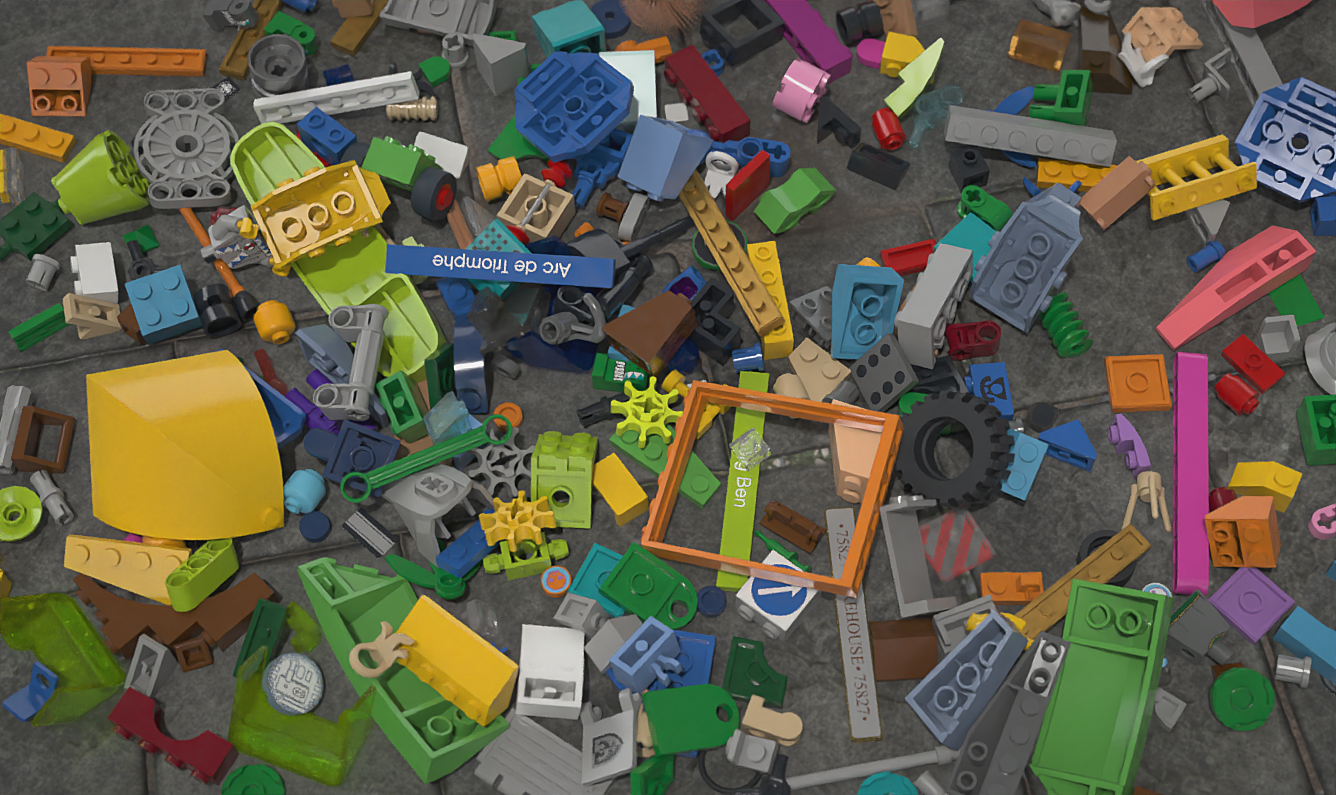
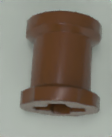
(611, 207)

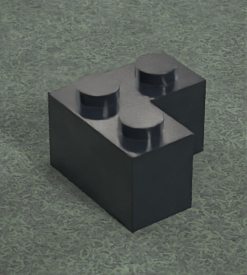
(714, 332)

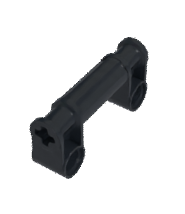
(610, 299)

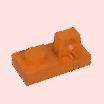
(1011, 588)

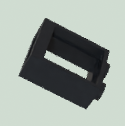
(758, 12)

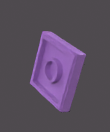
(1251, 603)

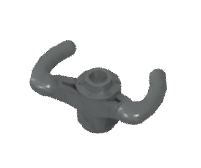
(566, 327)

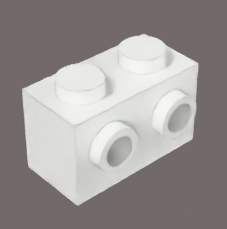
(95, 272)

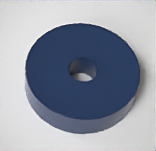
(611, 9)

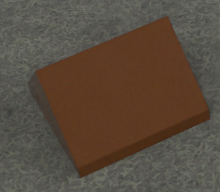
(903, 649)

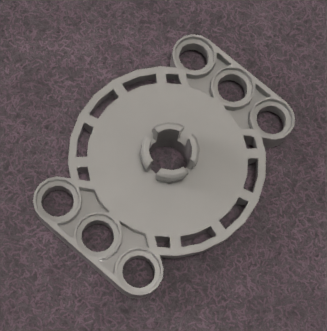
(164, 148)

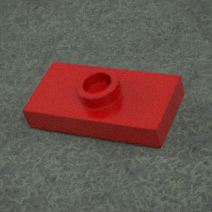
(1253, 364)

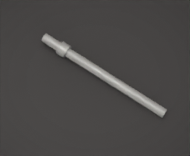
(941, 755)

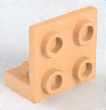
(1160, 32)

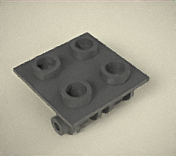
(815, 314)

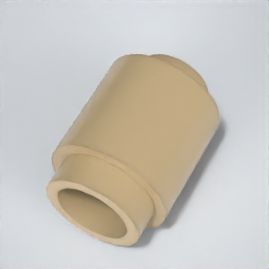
(790, 386)

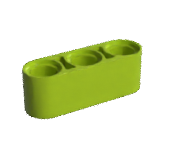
(201, 574)

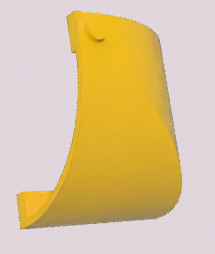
(183, 450)

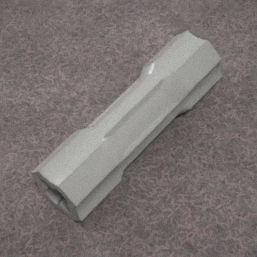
(15, 399)

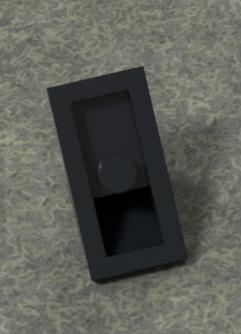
(834, 120)

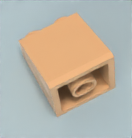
(852, 458)

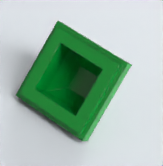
(144, 236)

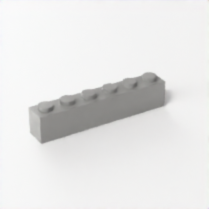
(1029, 135)

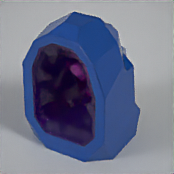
(686, 283)

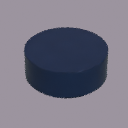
(314, 527)
(711, 601)

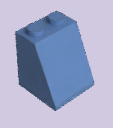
(662, 157)

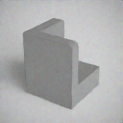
(1278, 336)

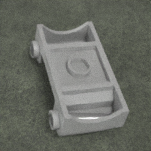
(442, 16)

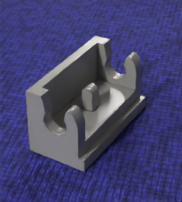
(951, 623)

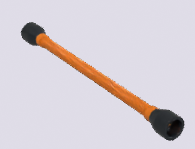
(244, 301)

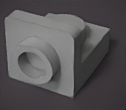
(581, 614)
(751, 752)

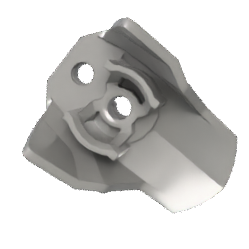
(429, 495)

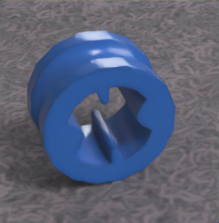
(712, 55)

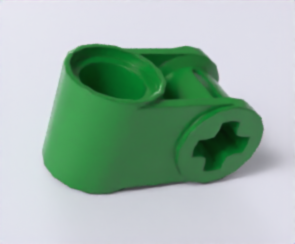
(986, 207)

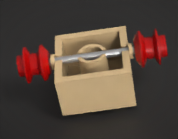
(539, 207)

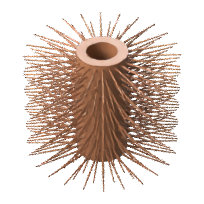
(665, 7)

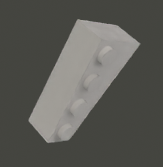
(933, 303)

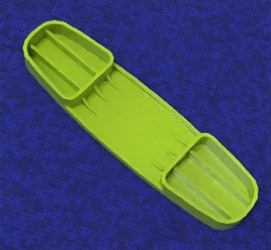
(345, 273)

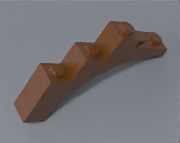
(217, 618)

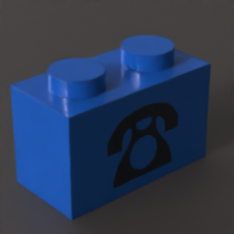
(991, 384)

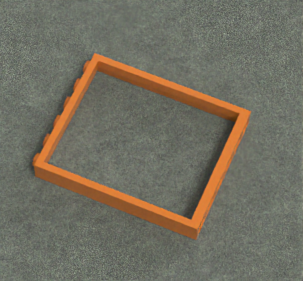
(869, 514)

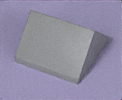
(500, 61)

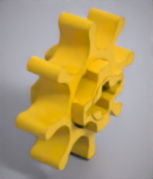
(517, 520)

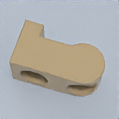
(771, 725)

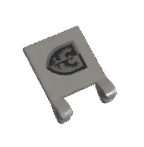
(609, 742)

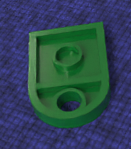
(649, 587)
(687, 719)

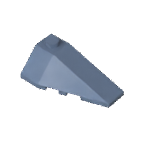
(334, 359)

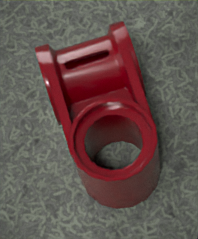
(971, 341)

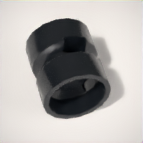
(857, 22)
(217, 310)

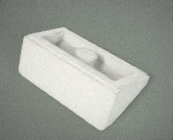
(449, 155)

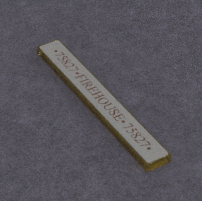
(853, 635)

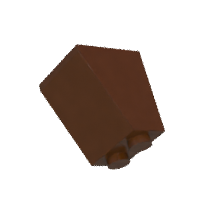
(652, 331)

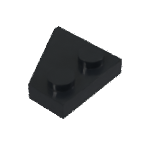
(941, 378)

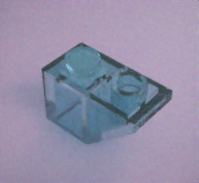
(447, 419)

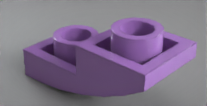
(1129, 442)

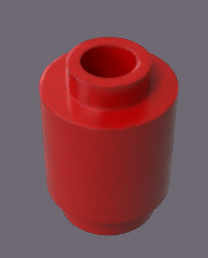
(888, 129)
(1237, 394)

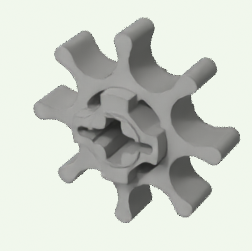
(505, 473)

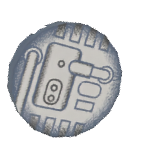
(293, 684)

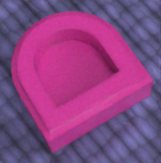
(870, 52)

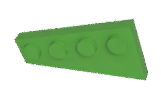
(697, 482)

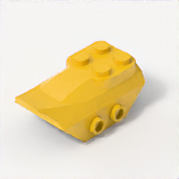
(320, 211)

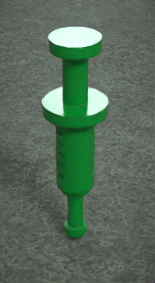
(772, 544)

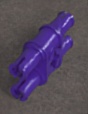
(314, 416)

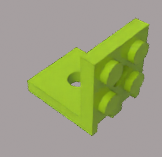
(565, 465)

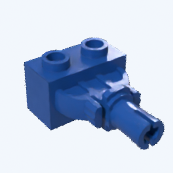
(600, 165)

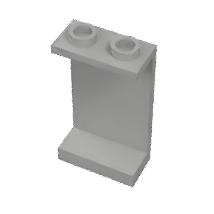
(908, 557)

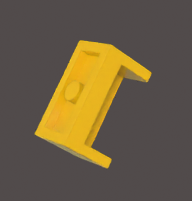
(619, 489)

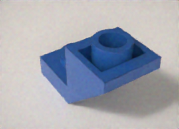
(456, 295)

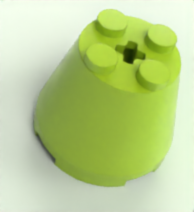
(101, 181)

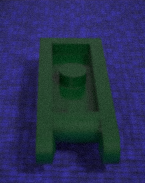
(265, 630)

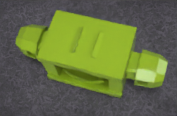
(523, 568)

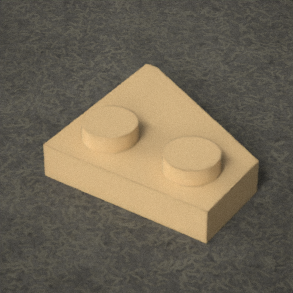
(817, 369)

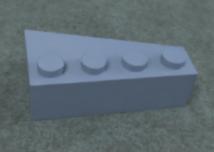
(967, 679)

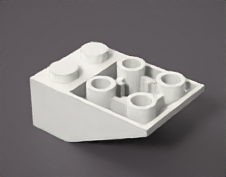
(550, 672)

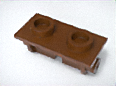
(792, 526)

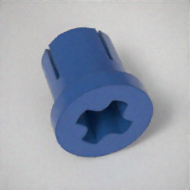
(748, 359)

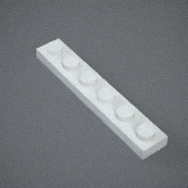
(338, 98)

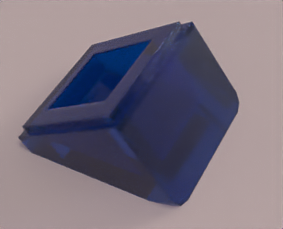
(338, 75)

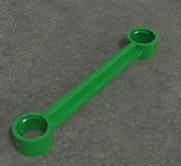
(426, 458)

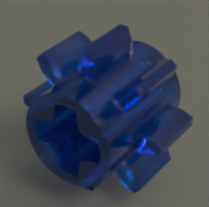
(685, 357)

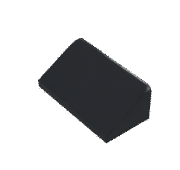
(878, 165)

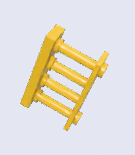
(1208, 188)

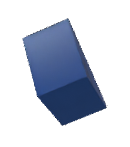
(1070, 445)

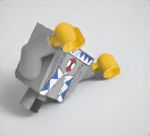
(240, 242)

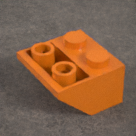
(59, 85)
(1244, 533)

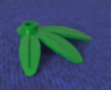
(445, 584)

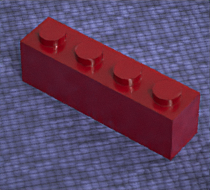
(706, 96)

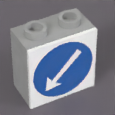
(775, 604)

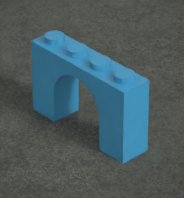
(1309, 637)

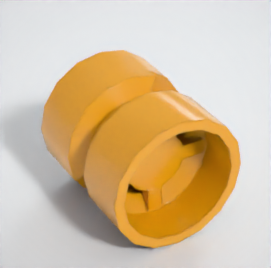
(499, 178)

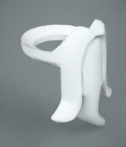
(1141, 71)
(719, 173)

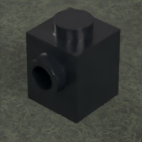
(968, 167)

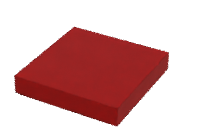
(747, 185)

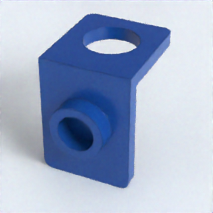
(31, 698)

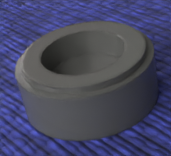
(505, 366)

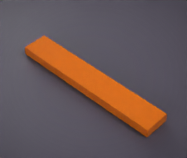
(138, 60)

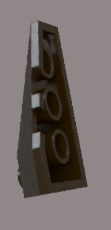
(1099, 53)

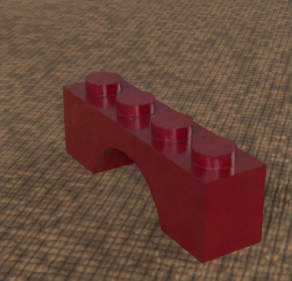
(205, 755)

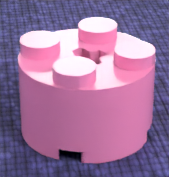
(801, 90)

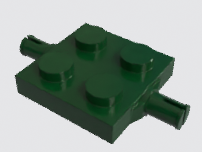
(32, 226)

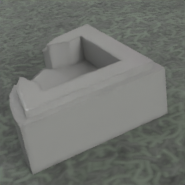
(1167, 709)

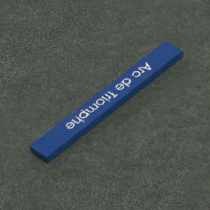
(500, 266)

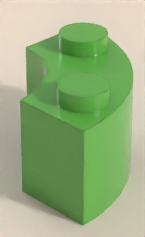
(786, 204)

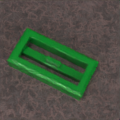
(39, 327)

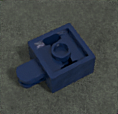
(350, 451)

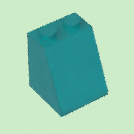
(569, 29)

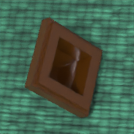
(193, 654)

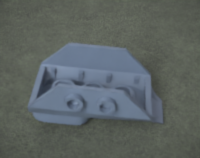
(1027, 261)

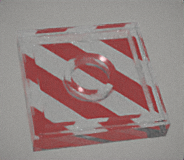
(954, 544)

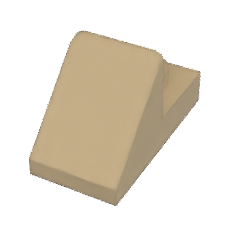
(91, 315)

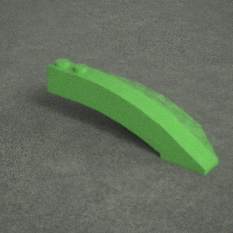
(1104, 690)
(412, 714)

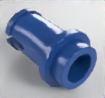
(1205, 256)

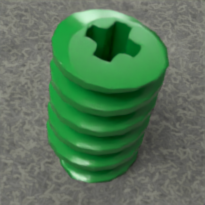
(1065, 328)

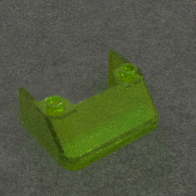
(67, 646)
(299, 742)

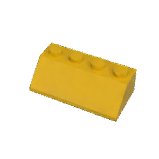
(457, 662)

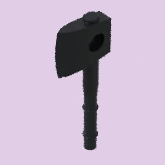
(601, 245)

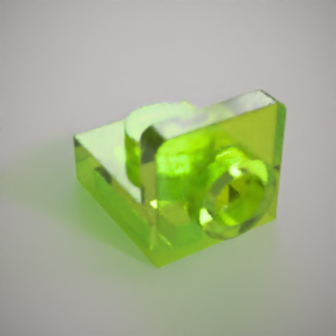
(305, 628)

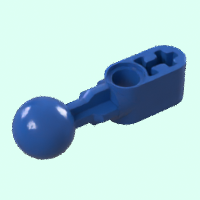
(778, 151)

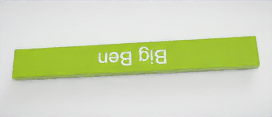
(741, 489)

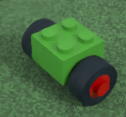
(408, 169)

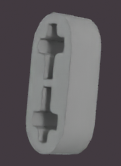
(633, 217)

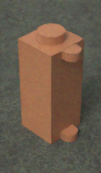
(1117, 192)

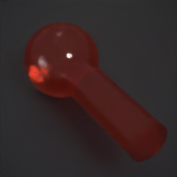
(268, 372)

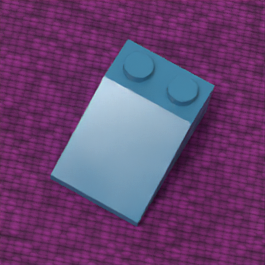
(863, 308)

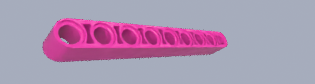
(1190, 474)

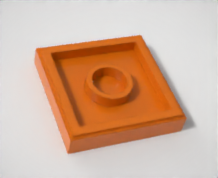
(1137, 383)

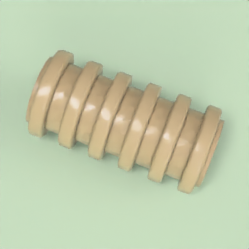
(416, 109)

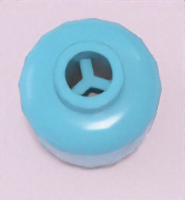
(303, 491)

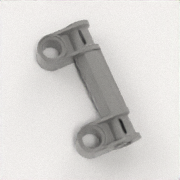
(365, 326)

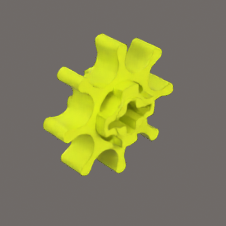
(644, 422)

